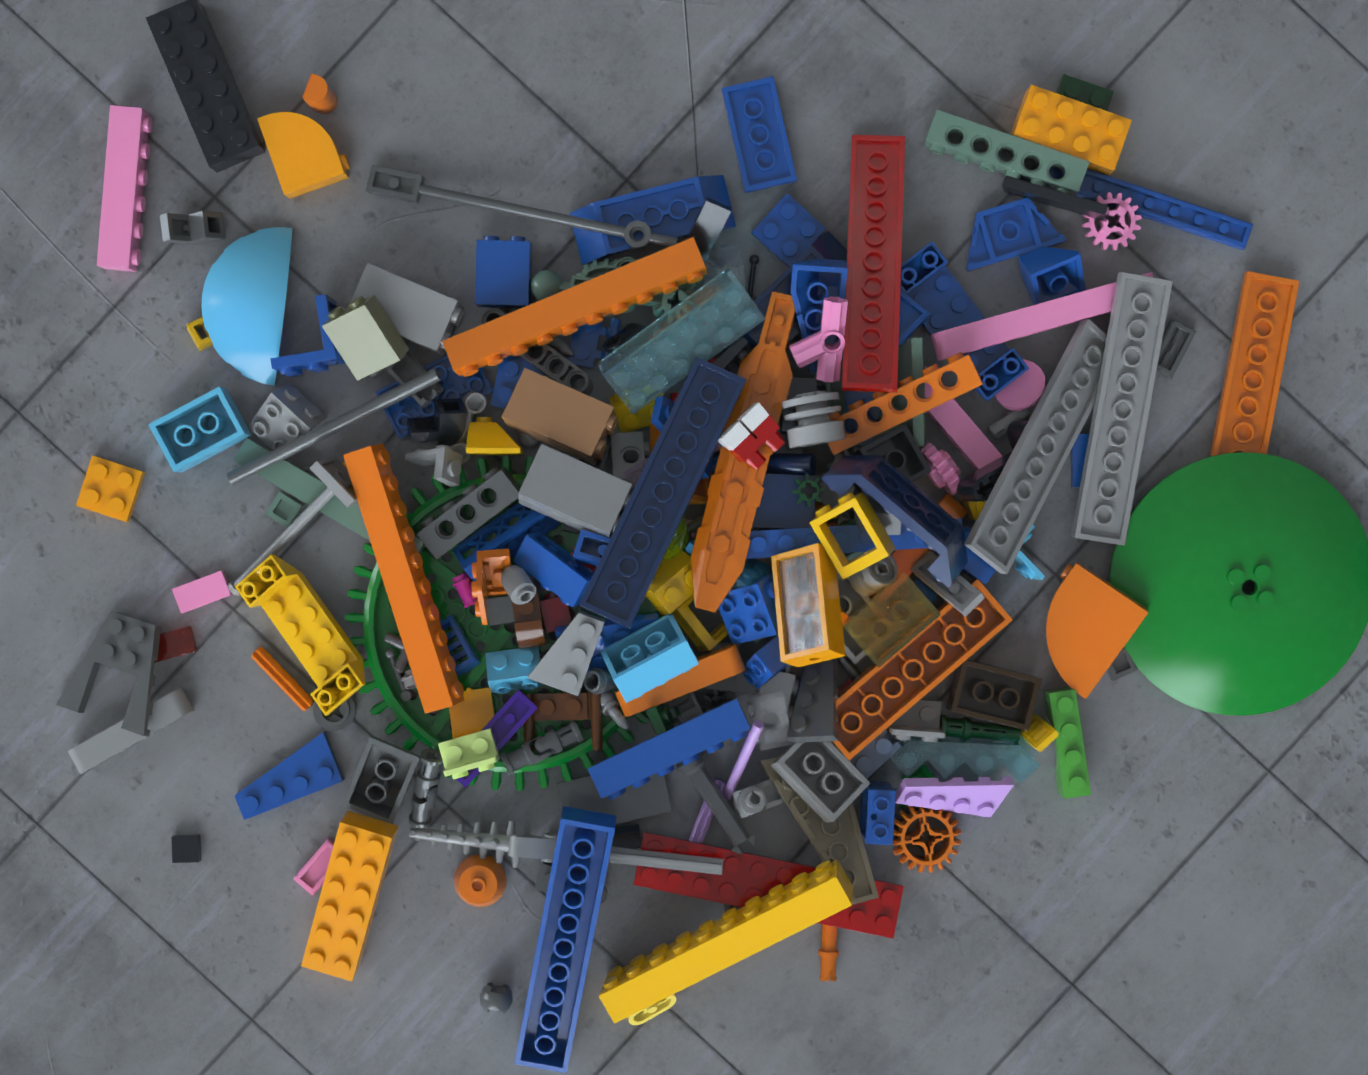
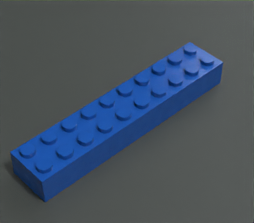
(565, 939)

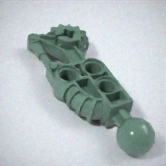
(548, 283)

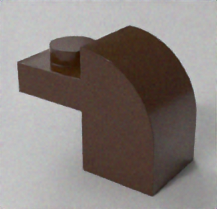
(529, 623)

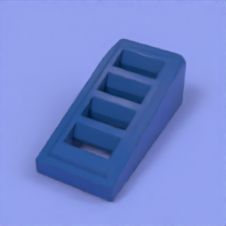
(468, 650)

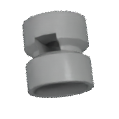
(875, 576)

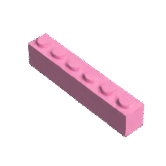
(124, 188)

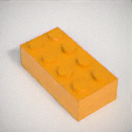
(1072, 128)

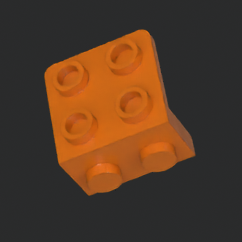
(488, 578)

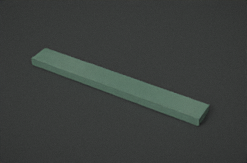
(307, 489)

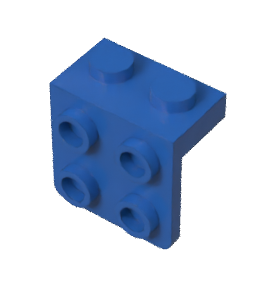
(750, 611)

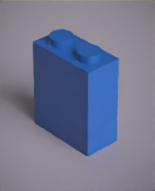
(503, 272)

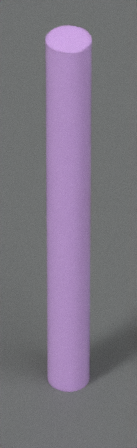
(743, 758)

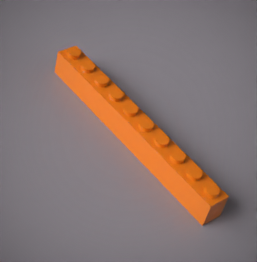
(575, 307)
(404, 577)

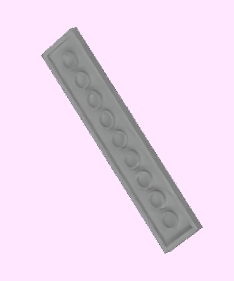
(1121, 408)
(1040, 451)

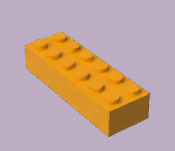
(349, 895)

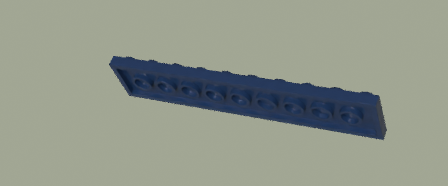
(663, 493)

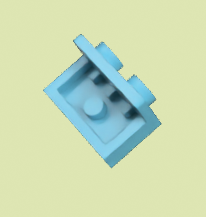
(510, 668)

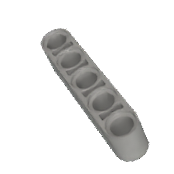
(116, 740)

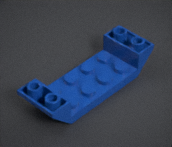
(664, 208)
(937, 291)

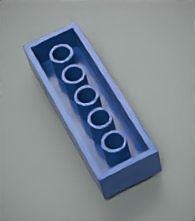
(669, 748)

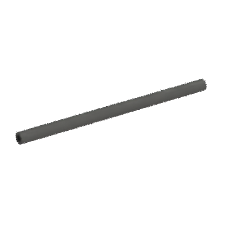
(334, 426)

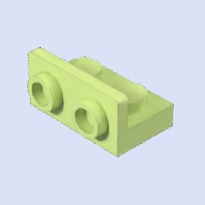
(469, 752)

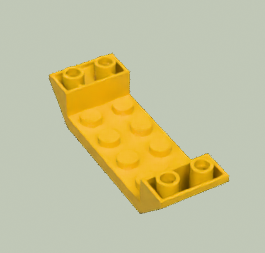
(307, 629)

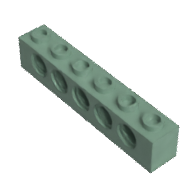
(997, 141)

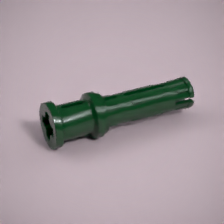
(965, 725)

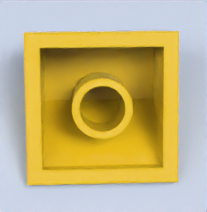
(672, 584)

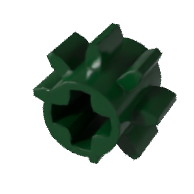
(813, 484)

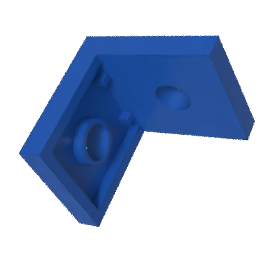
(316, 360)

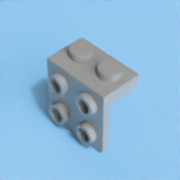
(285, 417)

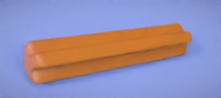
(282, 678)

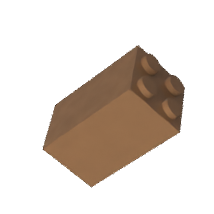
(560, 417)

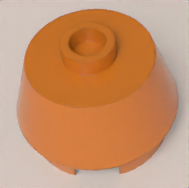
(480, 881)

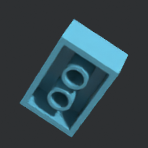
(200, 429)
(648, 657)

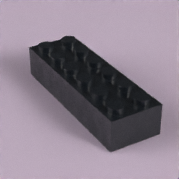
(205, 85)

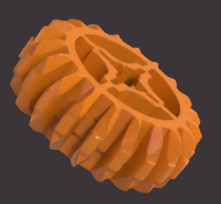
(936, 836)

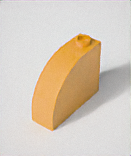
(302, 153)

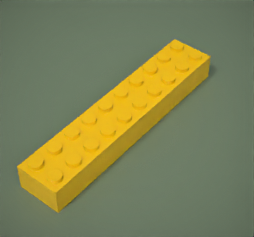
(726, 940)

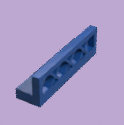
(507, 536)

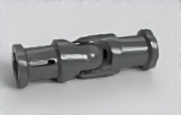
(551, 743)
(425, 788)

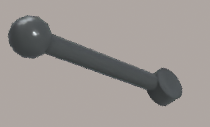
(406, 694)

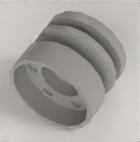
(813, 419)

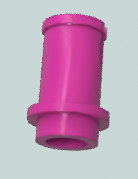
(464, 588)

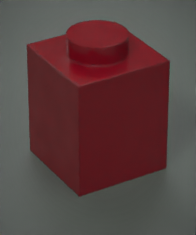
(555, 612)

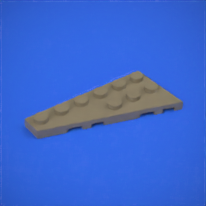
(831, 840)

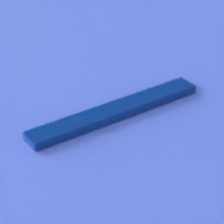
(1167, 209)

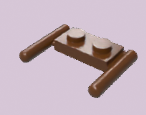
(566, 707)

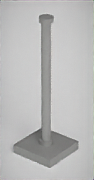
(338, 483)

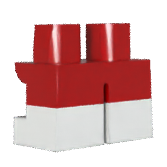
(749, 434)

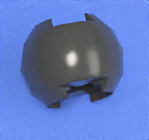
(496, 998)

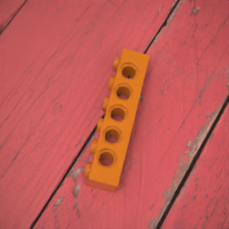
(967, 380)

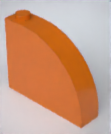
(1088, 626)

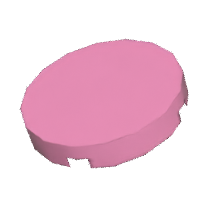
(1024, 390)

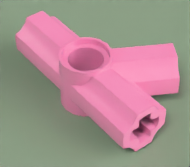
(814, 347)

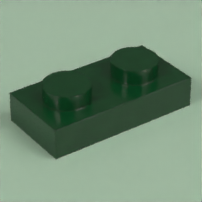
(1085, 92)

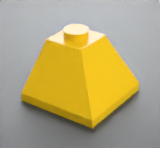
(490, 439)

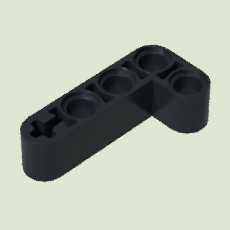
(980, 483)

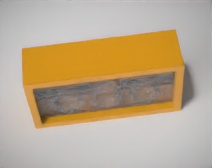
(807, 606)

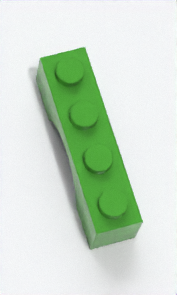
(1071, 762)

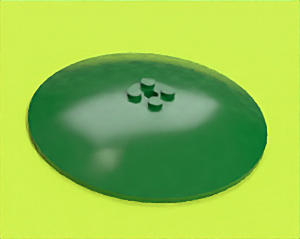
(1197, 545)

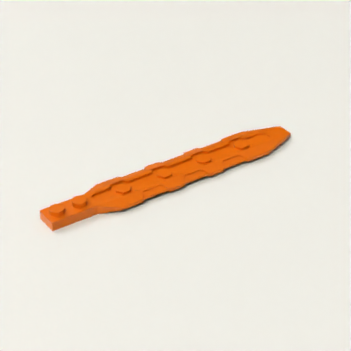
(736, 487)

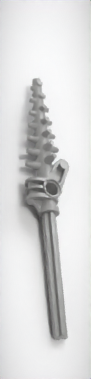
(543, 848)

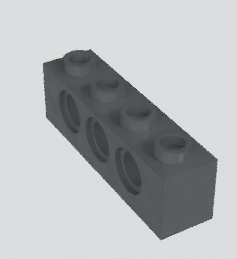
(440, 541)

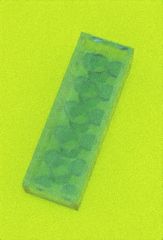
(669, 346)

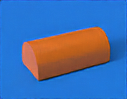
(320, 95)

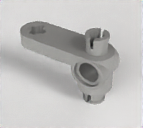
(756, 798)

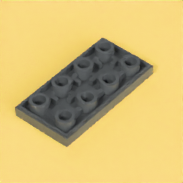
(633, 805)

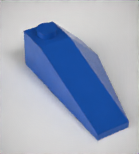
(809, 286)

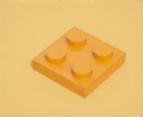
(110, 488)

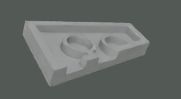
(571, 654)

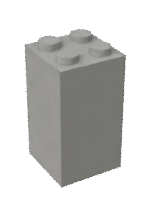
(413, 309)
(574, 492)

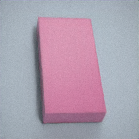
(201, 591)
(313, 873)

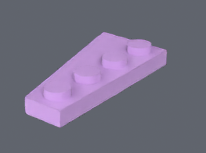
(955, 795)

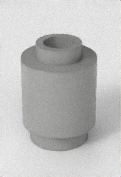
(518, 584)

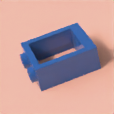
(764, 664)
(878, 820)

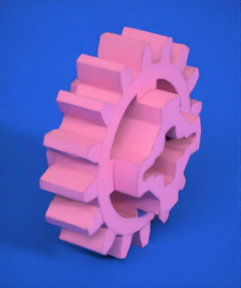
(1121, 228)
(943, 468)

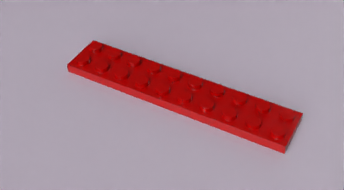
(874, 263)
(754, 875)

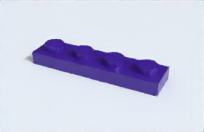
(505, 725)

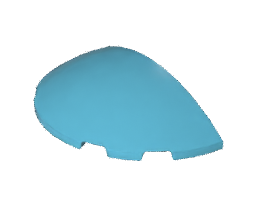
(247, 301)

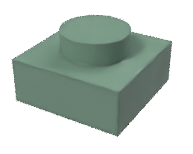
(284, 509)

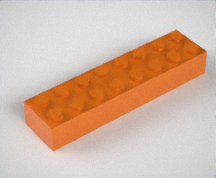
(889, 691)

